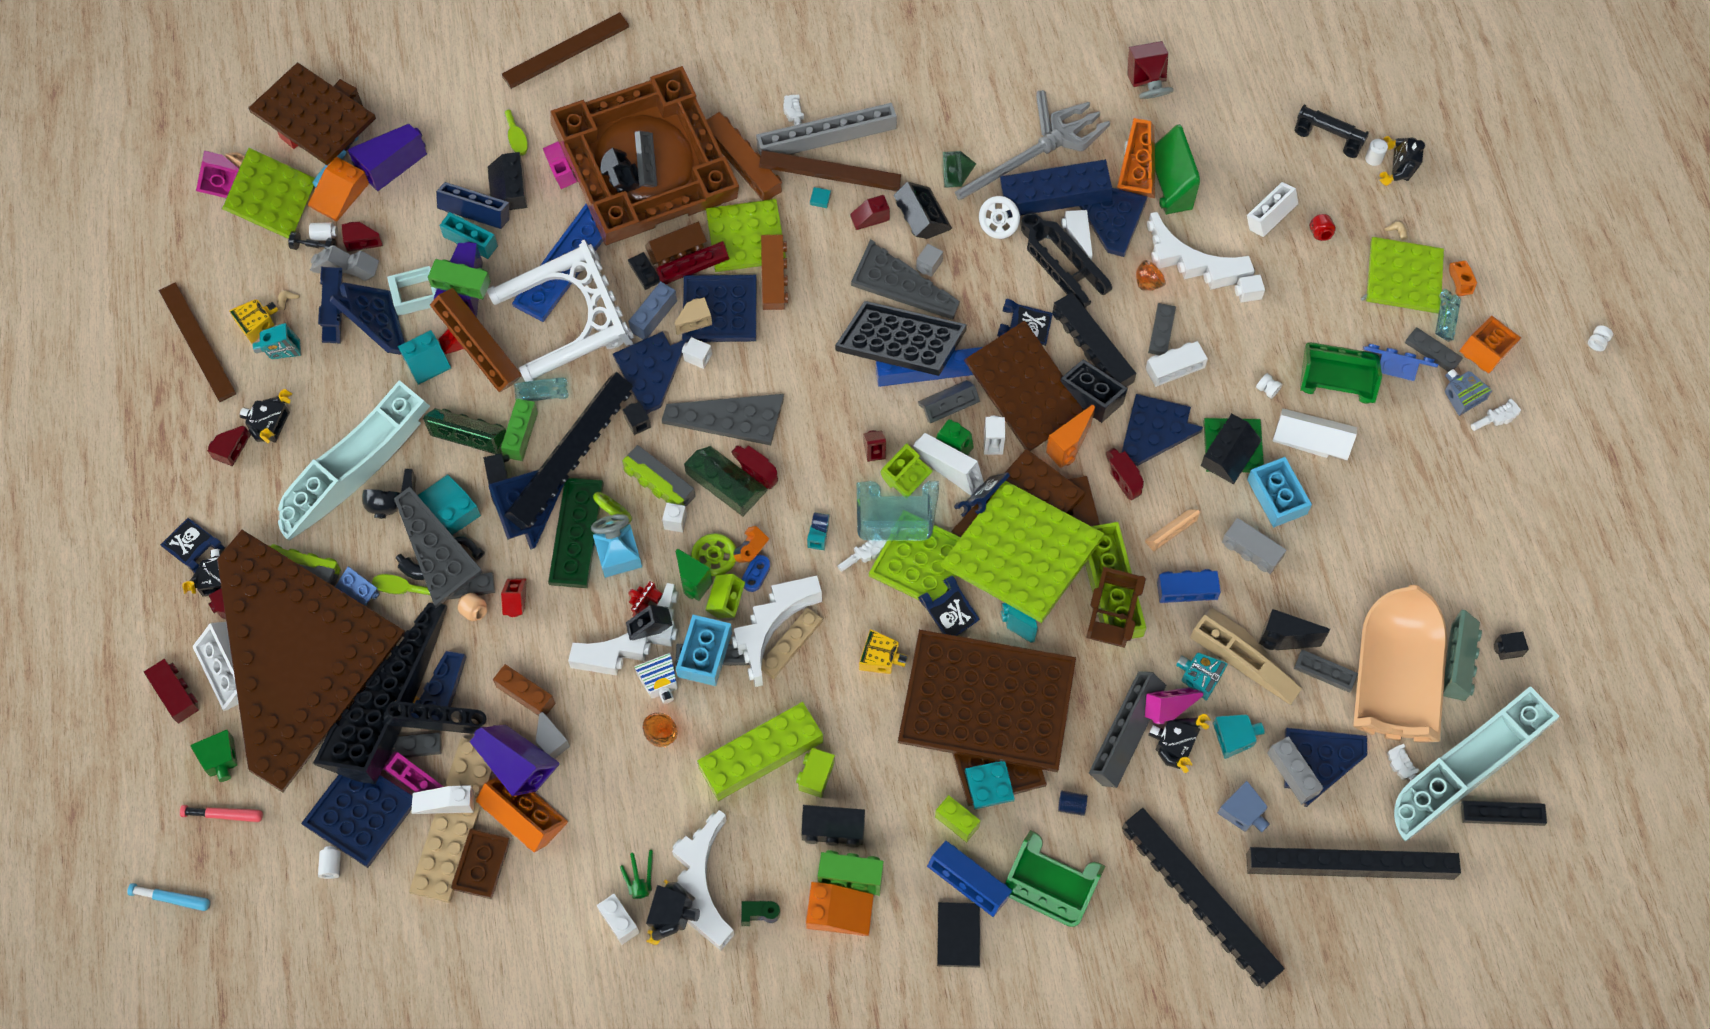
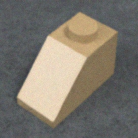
(693, 316)

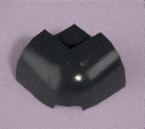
(621, 171)

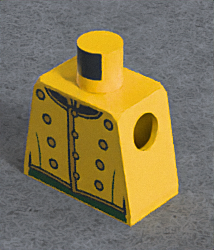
(253, 318)
(881, 654)

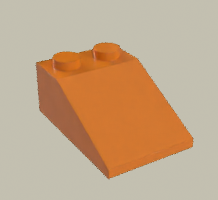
(338, 189)
(1489, 344)
(1067, 440)
(839, 909)

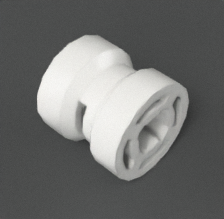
(1600, 337)
(1269, 386)

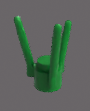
(639, 888)

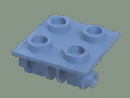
(357, 586)

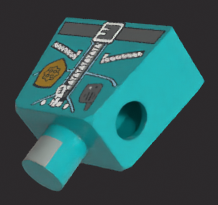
(278, 342)
(1202, 673)

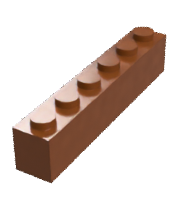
(744, 158)
(475, 339)

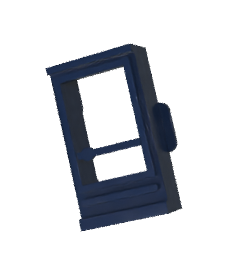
(329, 315)

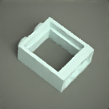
(406, 279)

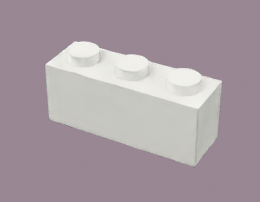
(1272, 209)
(1176, 363)

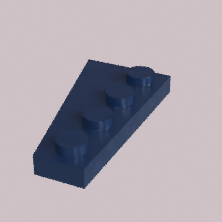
(444, 682)

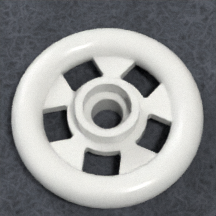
(985, 222)

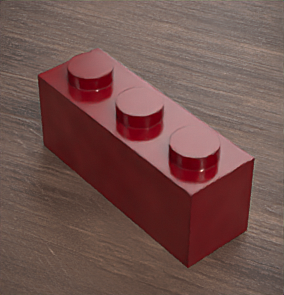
(172, 690)

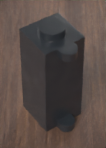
(496, 468)

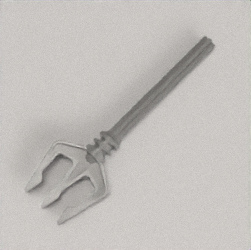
(1060, 135)

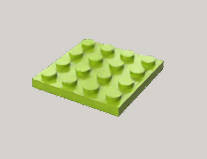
(269, 193)
(741, 231)
(1405, 275)
(916, 564)

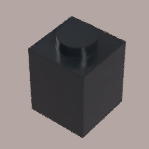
(636, 418)
(1511, 645)

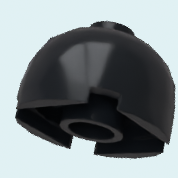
(379, 502)

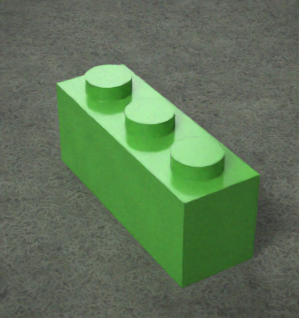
(460, 277)
(519, 429)

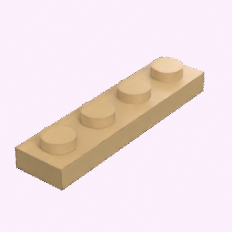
(790, 643)

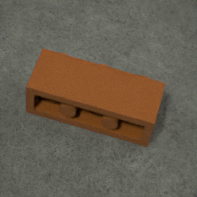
(523, 691)

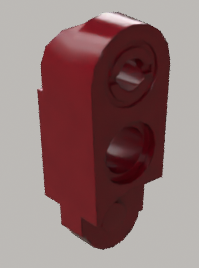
(756, 466)
(1125, 473)

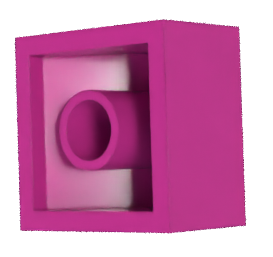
(216, 175)

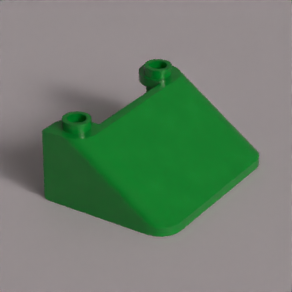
(1176, 172)
(1341, 371)
(1050, 884)

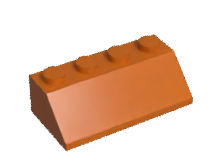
(523, 815)

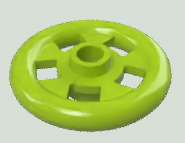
(610, 505)
(712, 539)

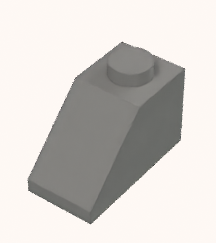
(550, 738)

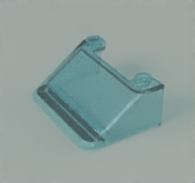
(895, 516)

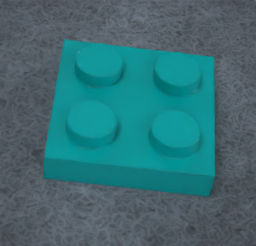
(989, 784)

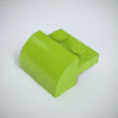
(905, 471)

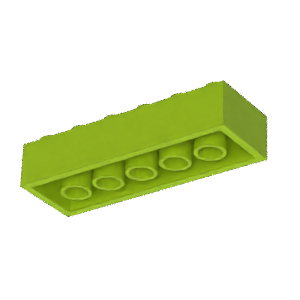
(1115, 599)
(760, 751)

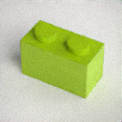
(725, 596)
(816, 772)
(957, 818)

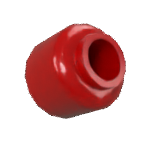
(1322, 227)

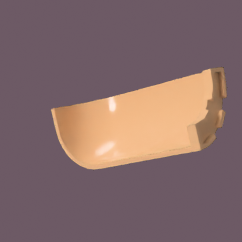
(1402, 667)

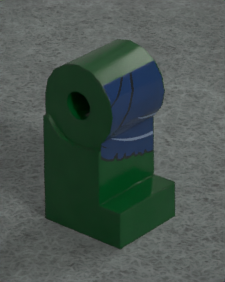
(759, 910)

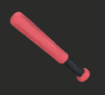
(248, 815)

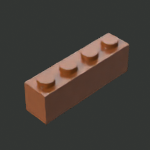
(773, 272)

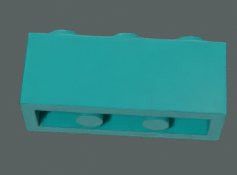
(461, 231)

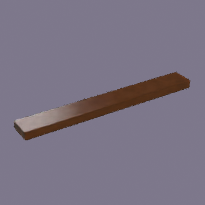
(565, 50)
(830, 170)
(197, 342)

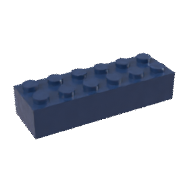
(1058, 187)

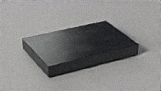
(958, 935)

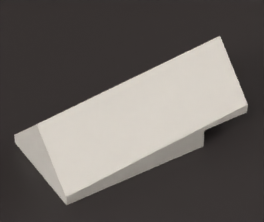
(1315, 434)

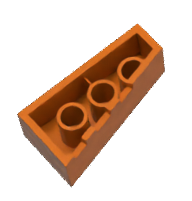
(1139, 160)

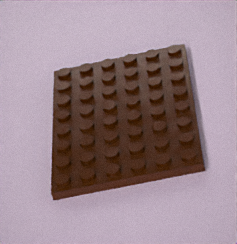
(987, 700)

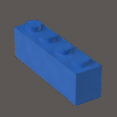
(969, 878)

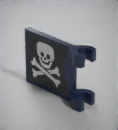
(1037, 319)
(982, 494)
(189, 543)
(951, 610)

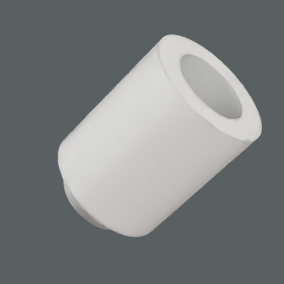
(1376, 152)
(322, 231)
(329, 863)

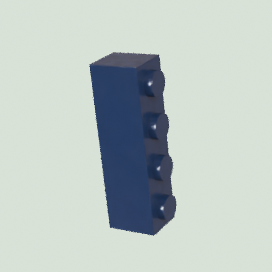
(472, 205)

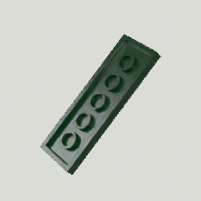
(574, 535)

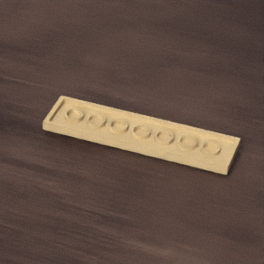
(450, 830)

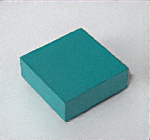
(820, 197)

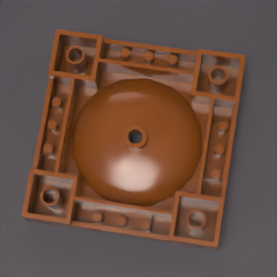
(687, 157)

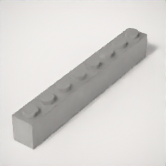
(829, 130)

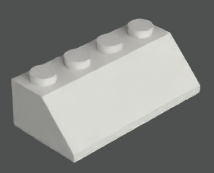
(216, 660)

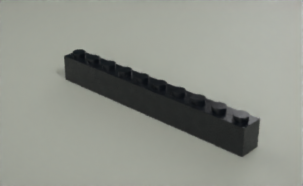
(568, 451)
(1353, 863)
(1202, 898)

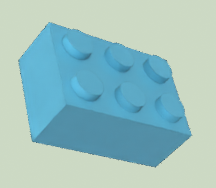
(1279, 492)
(704, 650)

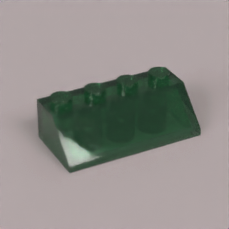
(465, 430)
(724, 479)

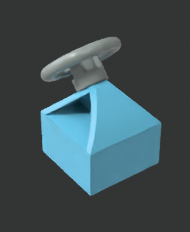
(615, 545)

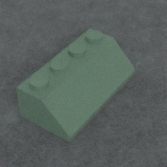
(1461, 656)

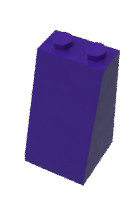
(388, 155)
(467, 254)
(513, 758)

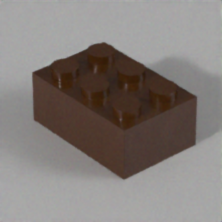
(676, 244)

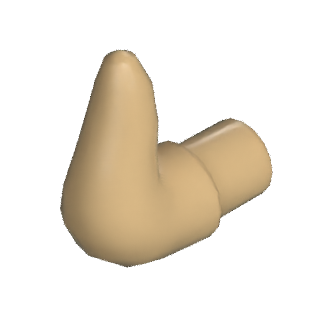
(1400, 227)
(283, 296)

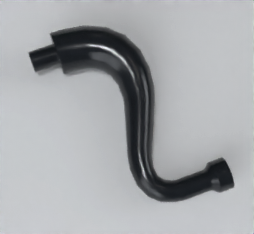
(413, 569)

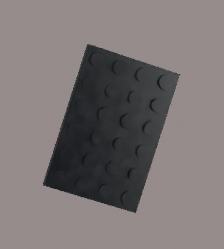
(901, 338)

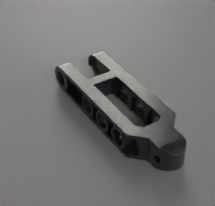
(1038, 230)

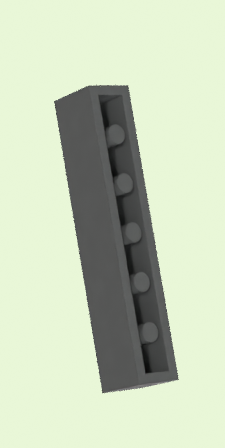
(1125, 731)

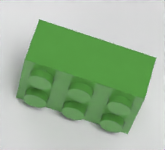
(851, 871)

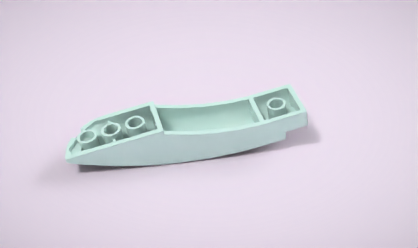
(351, 461)
(1472, 762)

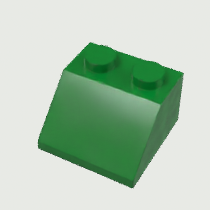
(694, 575)

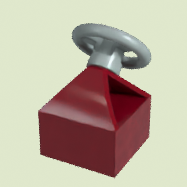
(1149, 67)

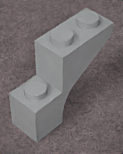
(357, 264)

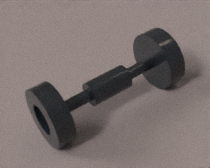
(295, 240)

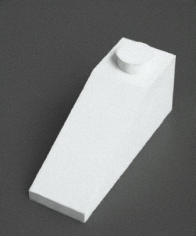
(1077, 227)
(444, 800)

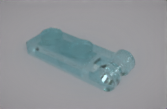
(1447, 315)
(541, 389)

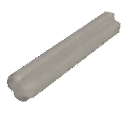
(1043, 112)

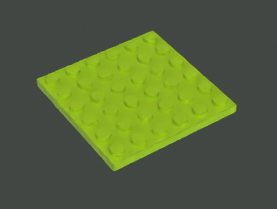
(1023, 551)

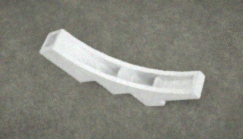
(1191, 263)
(766, 618)
(608, 655)
(694, 856)

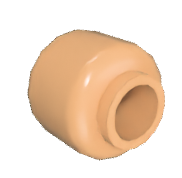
(472, 607)

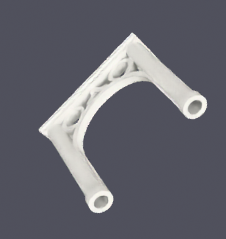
(577, 260)

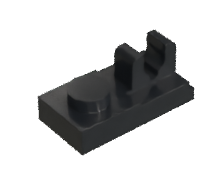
(644, 270)

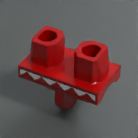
(642, 597)

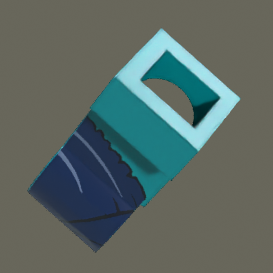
(818, 531)

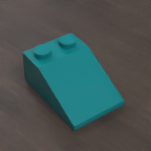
(450, 504)

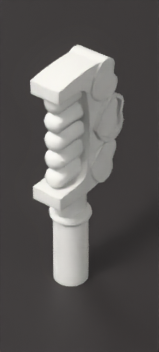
(792, 109)
(1501, 415)
(867, 552)
(1401, 763)

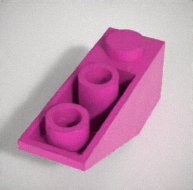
(559, 165)

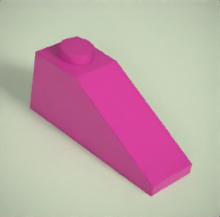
(1170, 704)
(409, 774)

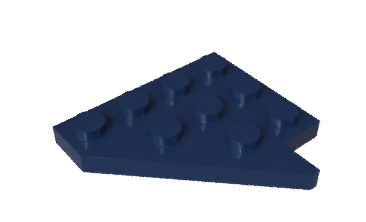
(1116, 220)
(373, 313)
(650, 368)
(1156, 428)
(504, 495)
(1328, 754)

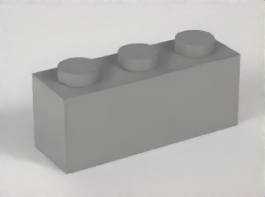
(1253, 546)
(1295, 770)

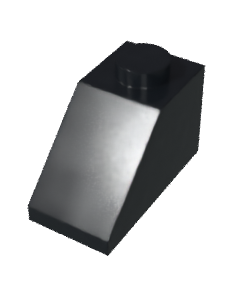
(649, 622)

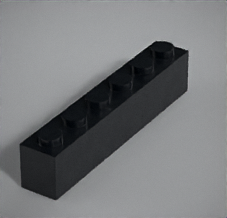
(1092, 340)

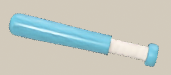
(184, 900)

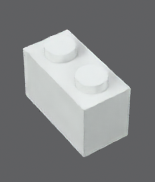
(994, 435)
(618, 919)

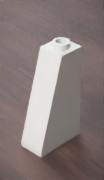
(950, 463)

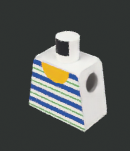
(658, 677)

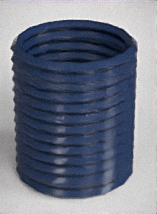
(1072, 803)

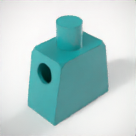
(1236, 733)

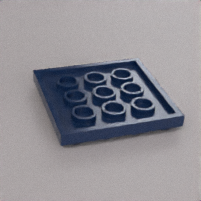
(730, 303)
(359, 816)

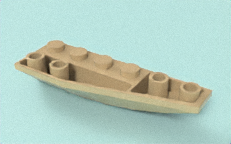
(1244, 653)

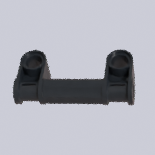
(1354, 137)

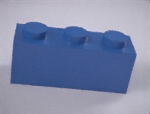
(1188, 586)

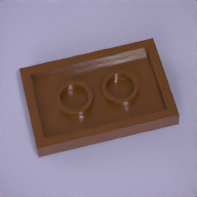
(480, 864)

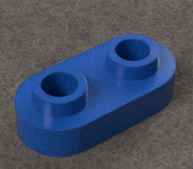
(755, 574)

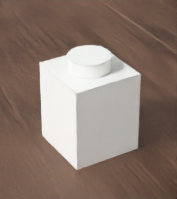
(1250, 288)
(697, 352)
(674, 517)

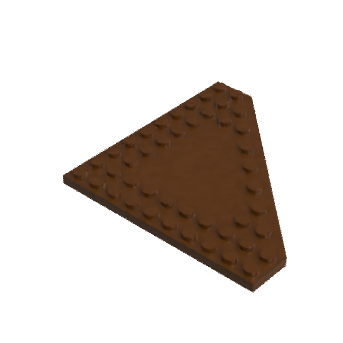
(294, 654)

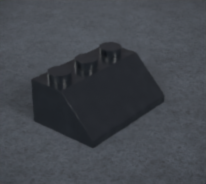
(508, 180)
(921, 210)
(1231, 449)
(833, 825)

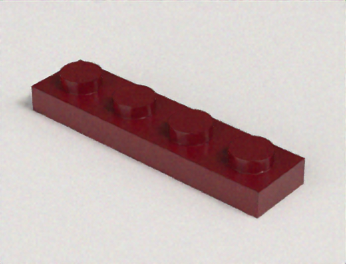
(693, 263)

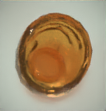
(1149, 276)
(659, 729)

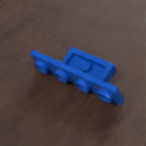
(1399, 365)

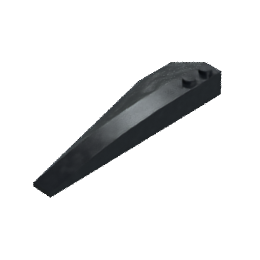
(362, 739)

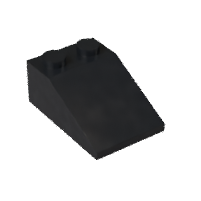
(1094, 388)
(1290, 632)

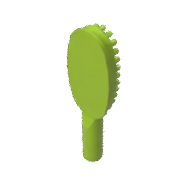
(515, 135)
(397, 585)

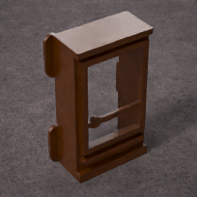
(1108, 633)

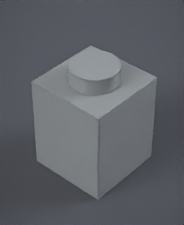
(929, 260)

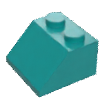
(424, 357)
(1019, 622)

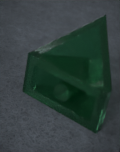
(956, 168)

